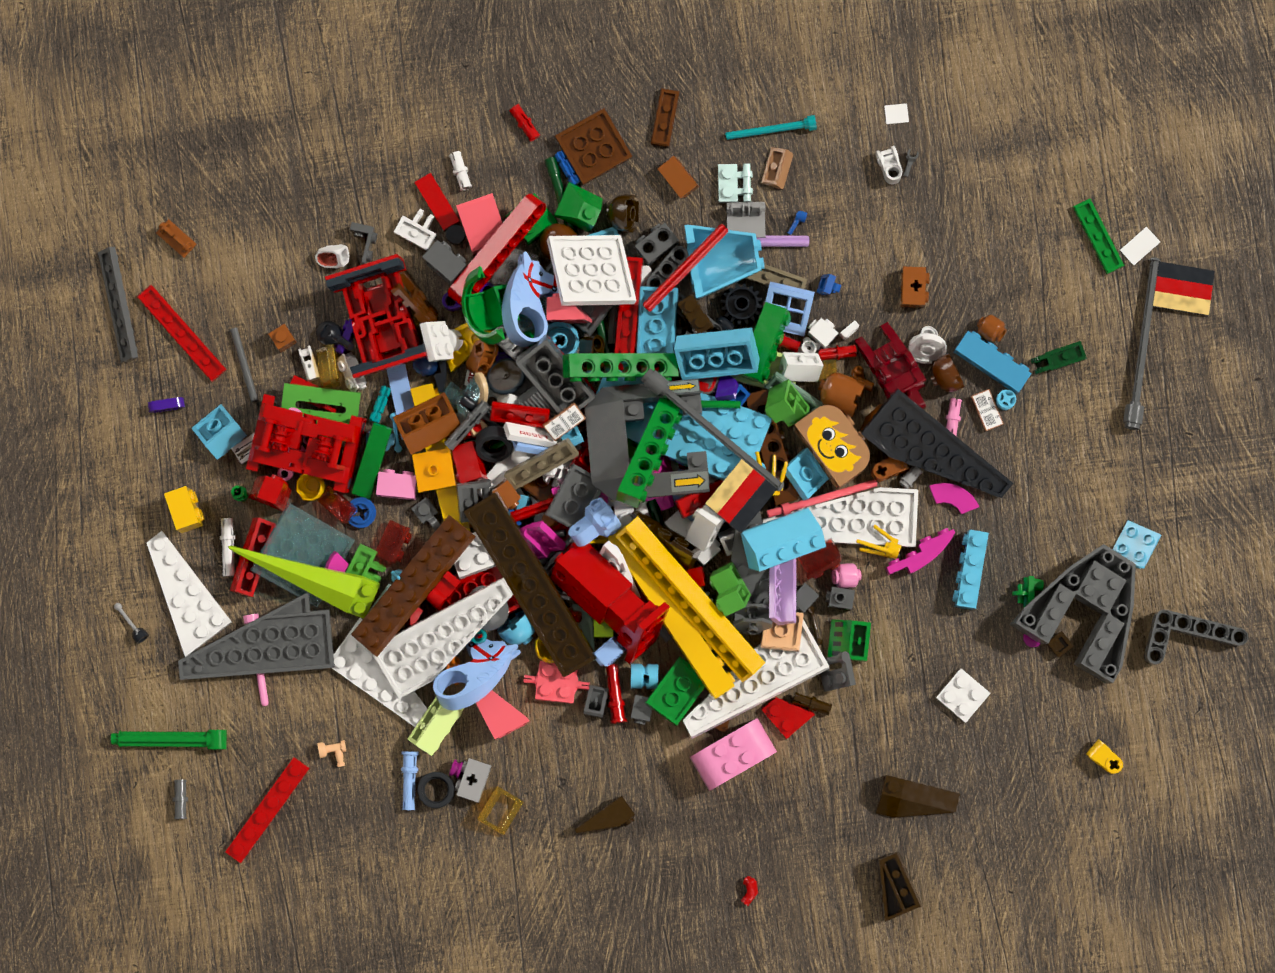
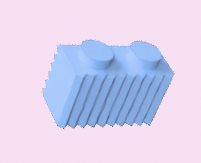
(609, 652)

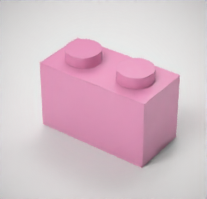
(396, 485)

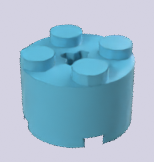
(564, 331)

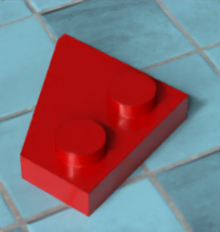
(786, 716)

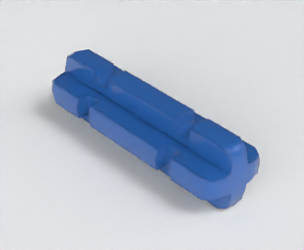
(567, 168)

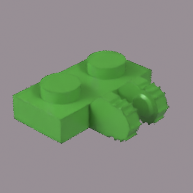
(363, 561)

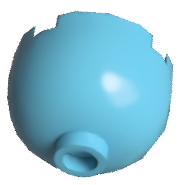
(517, 629)

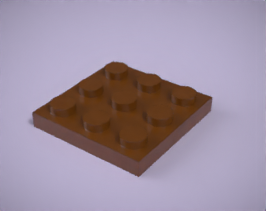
(593, 146)

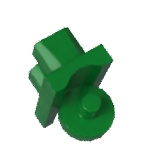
(1026, 592)

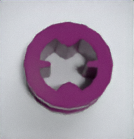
(456, 769)

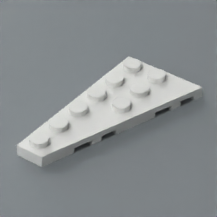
(190, 603)
(363, 670)

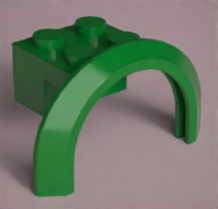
(483, 309)

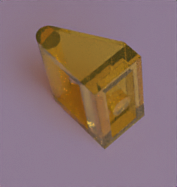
(328, 366)
(490, 805)

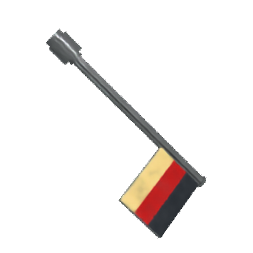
(1174, 289)
(746, 486)

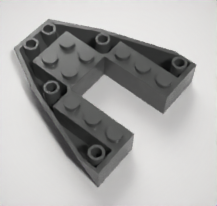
(1106, 585)

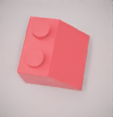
(566, 314)

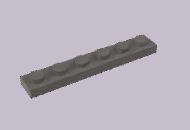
(118, 304)

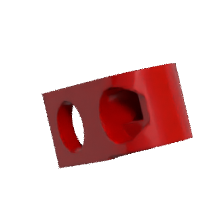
(444, 590)

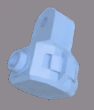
(598, 520)

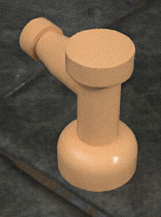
(338, 748)

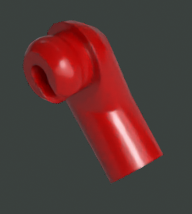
(752, 890)

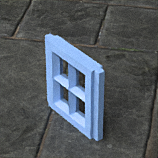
(790, 291)

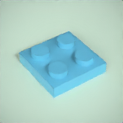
(805, 474)

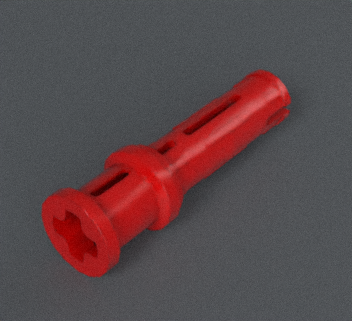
(616, 703)

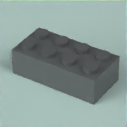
(544, 368)

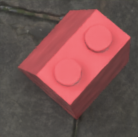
(479, 220)
(500, 715)

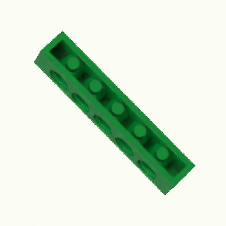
(573, 365)
(632, 494)

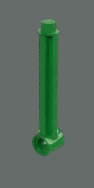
(211, 739)

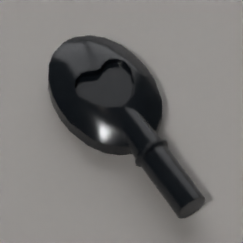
(331, 333)

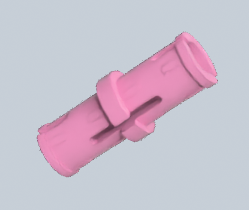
(953, 415)

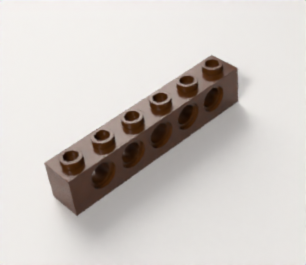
(790, 494)

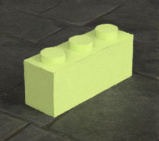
(433, 727)

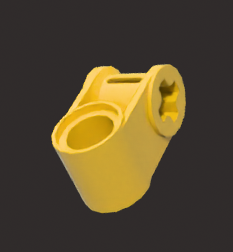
(1102, 755)

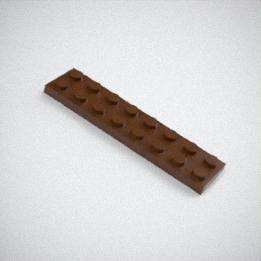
(414, 585)

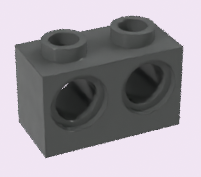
(660, 248)

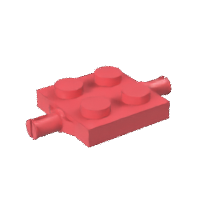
(552, 686)

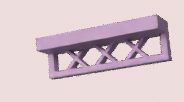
(782, 593)

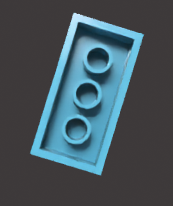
(716, 354)

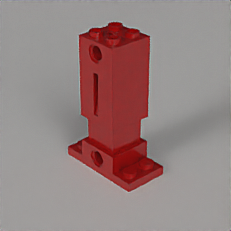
(609, 598)

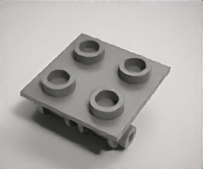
(746, 217)

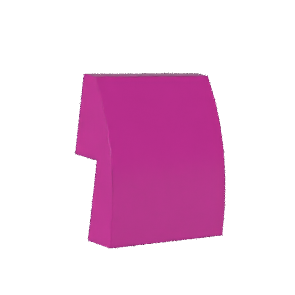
(542, 539)

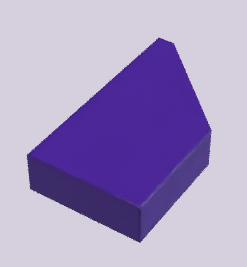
(726, 388)

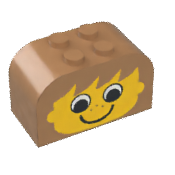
(834, 444)

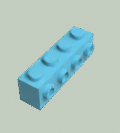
(971, 569)

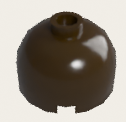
(623, 212)

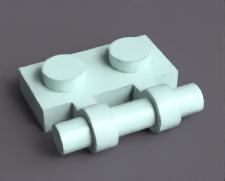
(728, 183)

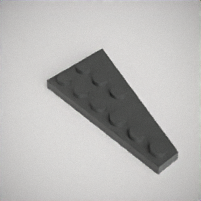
(756, 581)

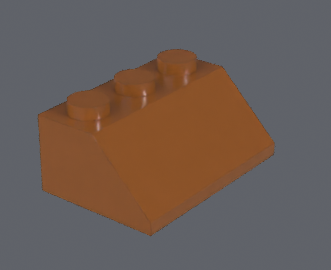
(427, 423)

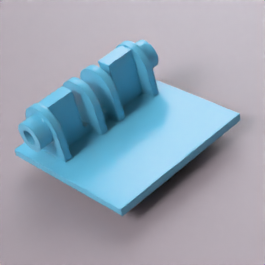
(1136, 543)

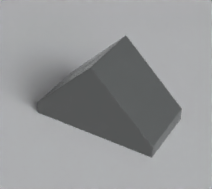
(596, 701)

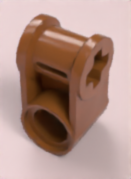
(481, 358)
(891, 467)

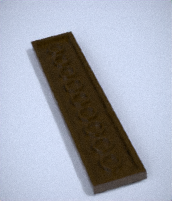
(530, 584)

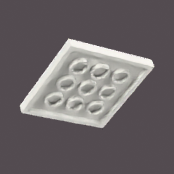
(591, 270)

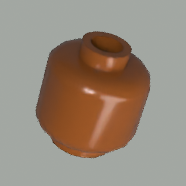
(991, 328)

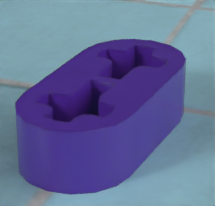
(166, 405)

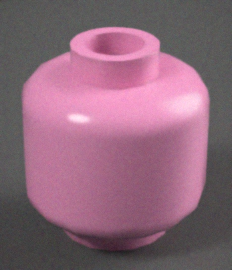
(846, 576)

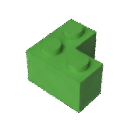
(786, 404)
(731, 589)

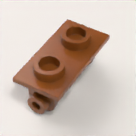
(176, 238)

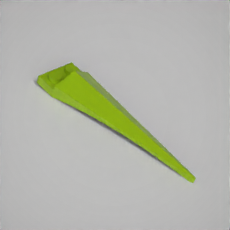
(341, 589)

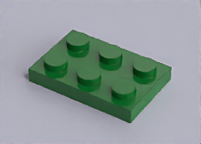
(676, 692)

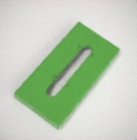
(347, 399)

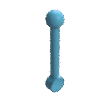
(397, 448)

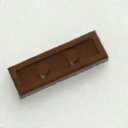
(665, 117)

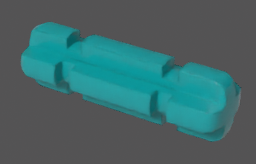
(380, 404)

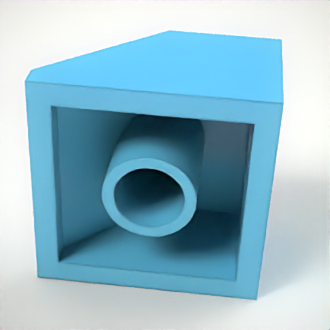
(219, 432)

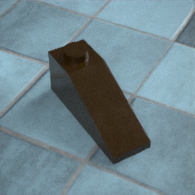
(611, 816)

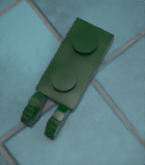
(1061, 357)

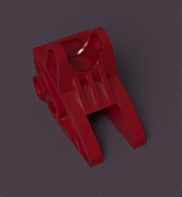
(894, 366)

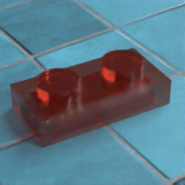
(337, 504)

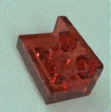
(393, 541)
(821, 560)

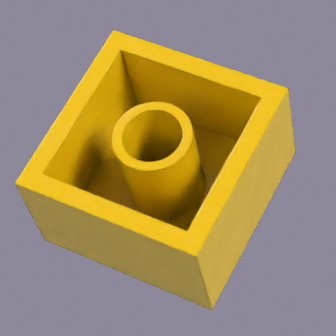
(184, 509)

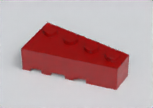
(271, 491)

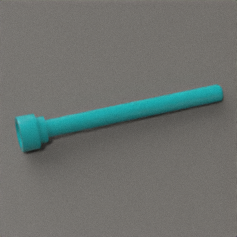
(807, 123)

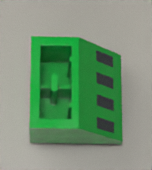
(849, 637)

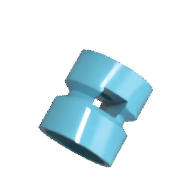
(637, 676)

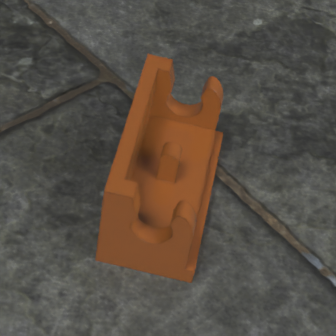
(678, 177)

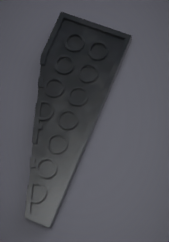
(918, 439)

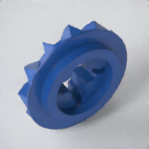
(370, 514)

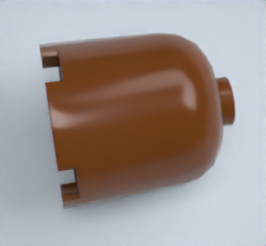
(841, 392)

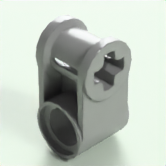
(509, 347)

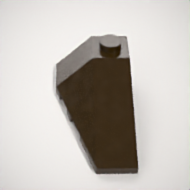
(682, 550)
(910, 798)

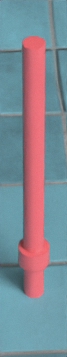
(786, 508)

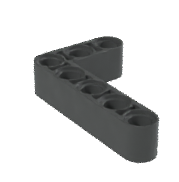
(658, 276)
(1190, 629)

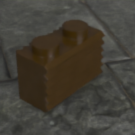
(695, 315)

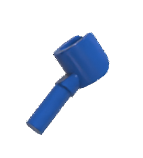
(800, 216)

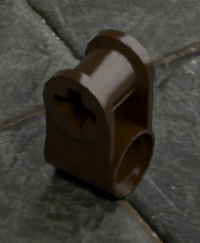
(591, 344)

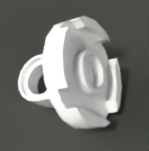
(927, 346)

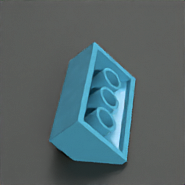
(782, 539)

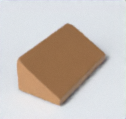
(777, 167)

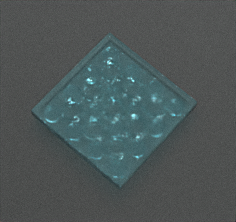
(302, 540)

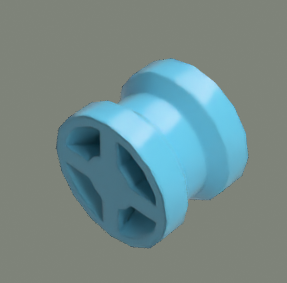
(1009, 398)

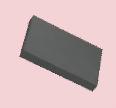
(573, 497)

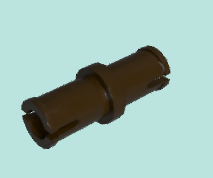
(812, 703)

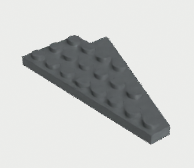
(277, 642)

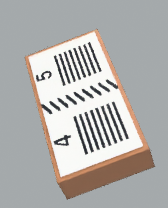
(987, 410)
(564, 421)

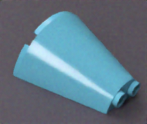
(726, 263)

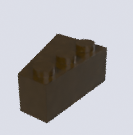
(897, 887)

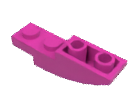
(928, 549)

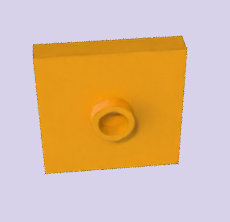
(434, 470)

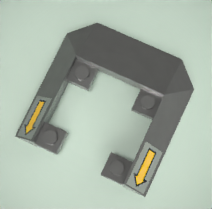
(609, 446)

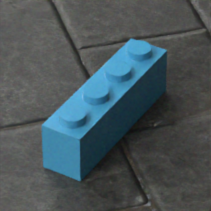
(992, 362)

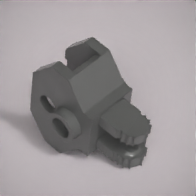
(752, 619)

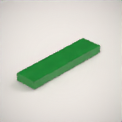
(1098, 236)
(372, 460)

